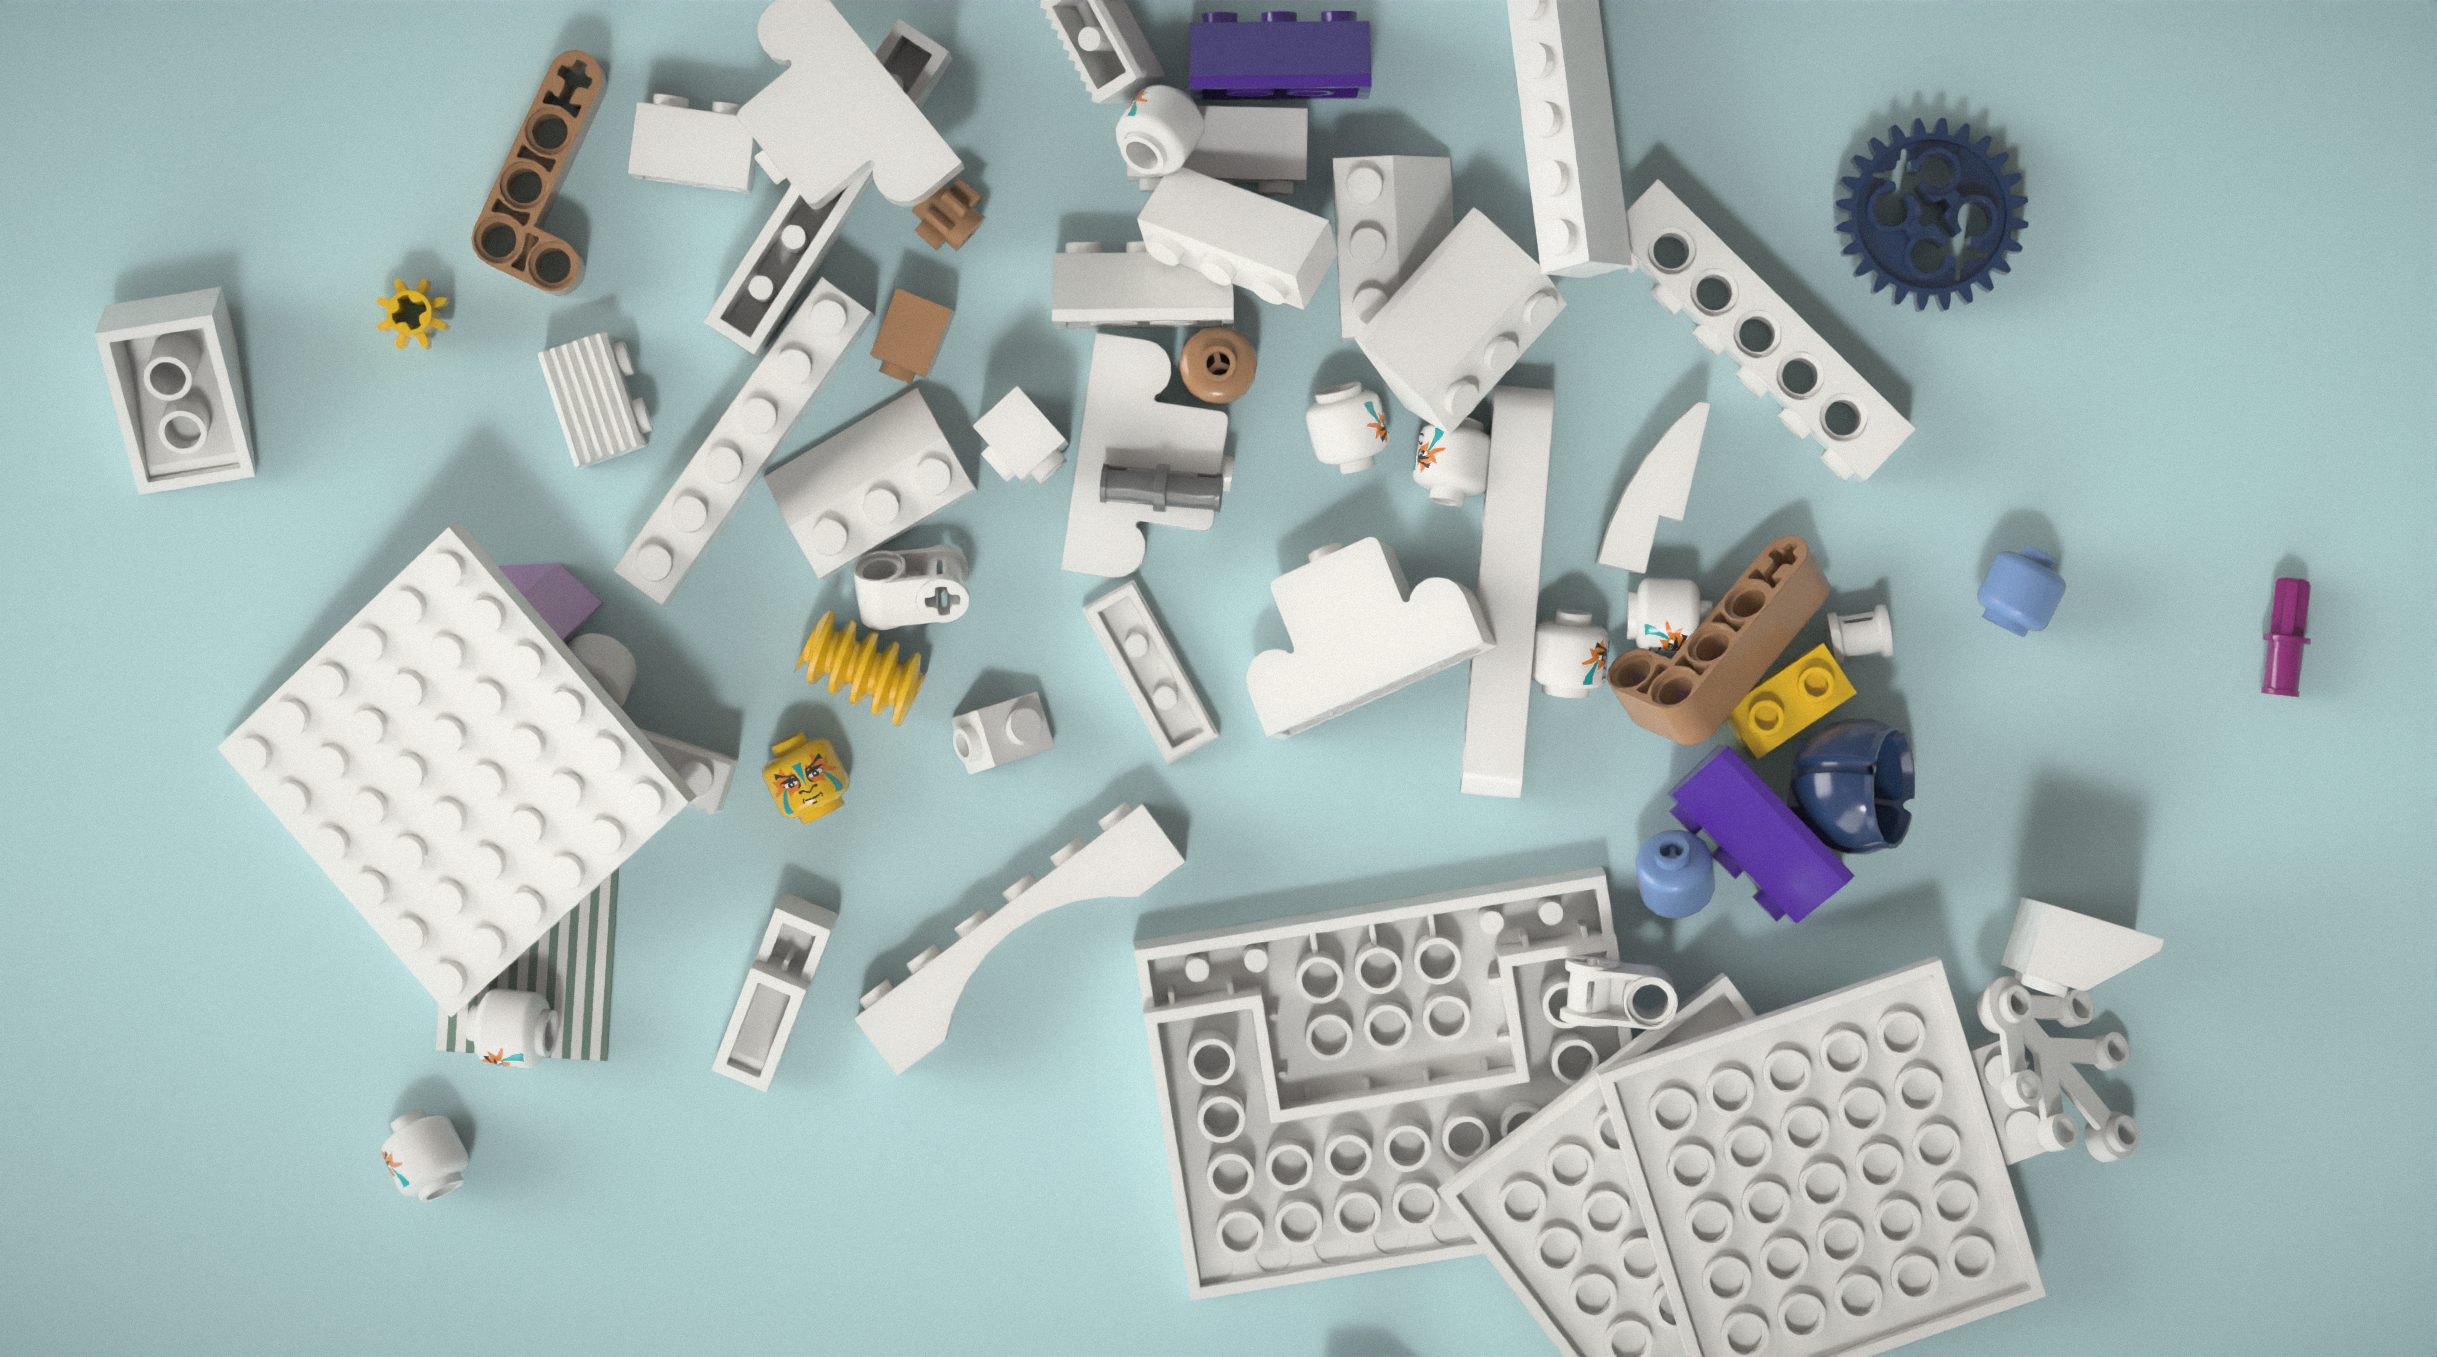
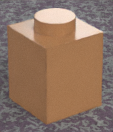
(911, 336)

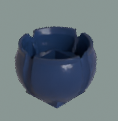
(1853, 785)

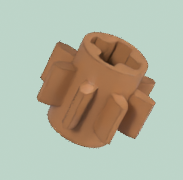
(949, 215)

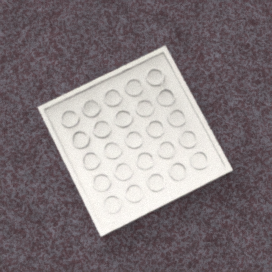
(456, 770)
(1824, 1175)
(1563, 1214)

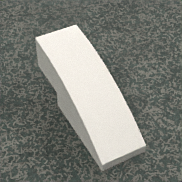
(1654, 492)
(775, 991)

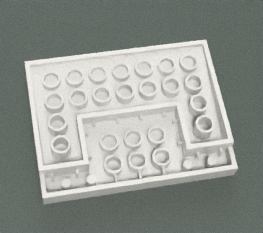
(1358, 1063)

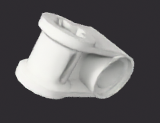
(906, 589)
(1614, 992)

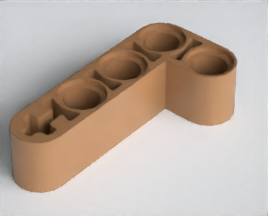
(552, 167)
(1728, 651)

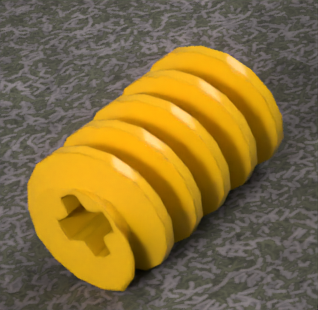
(862, 668)

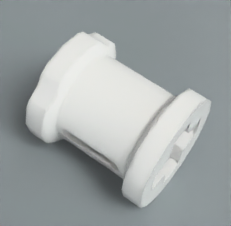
(1859, 634)

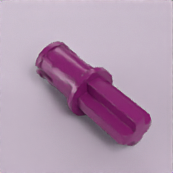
(2286, 637)

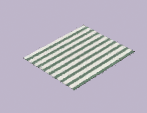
(570, 970)

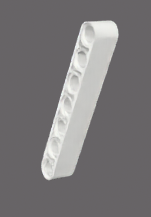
(1508, 590)

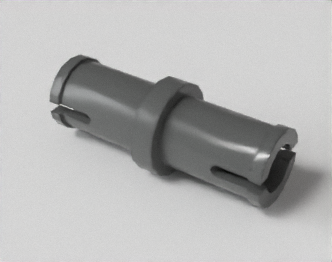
(1161, 487)

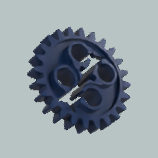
(1972, 180)

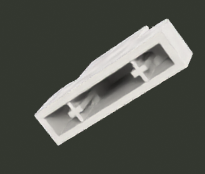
(839, 113)
(1133, 430)
(1358, 636)

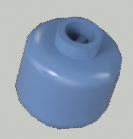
(2021, 590)
(1675, 874)

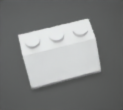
(1386, 225)
(1133, 291)
(1460, 322)
(869, 484)
(2069, 949)

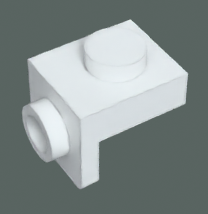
(1001, 733)

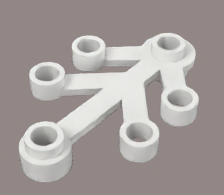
(2012, 1012)

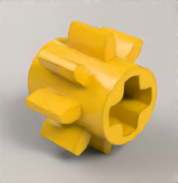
(397, 308)

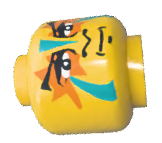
(805, 777)

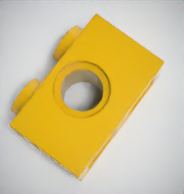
(1789, 701)

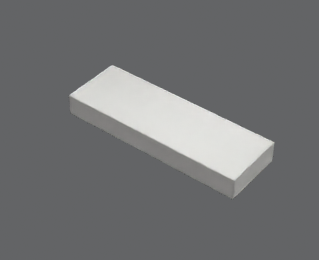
(1150, 672)

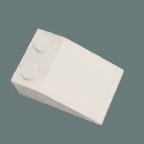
(177, 389)

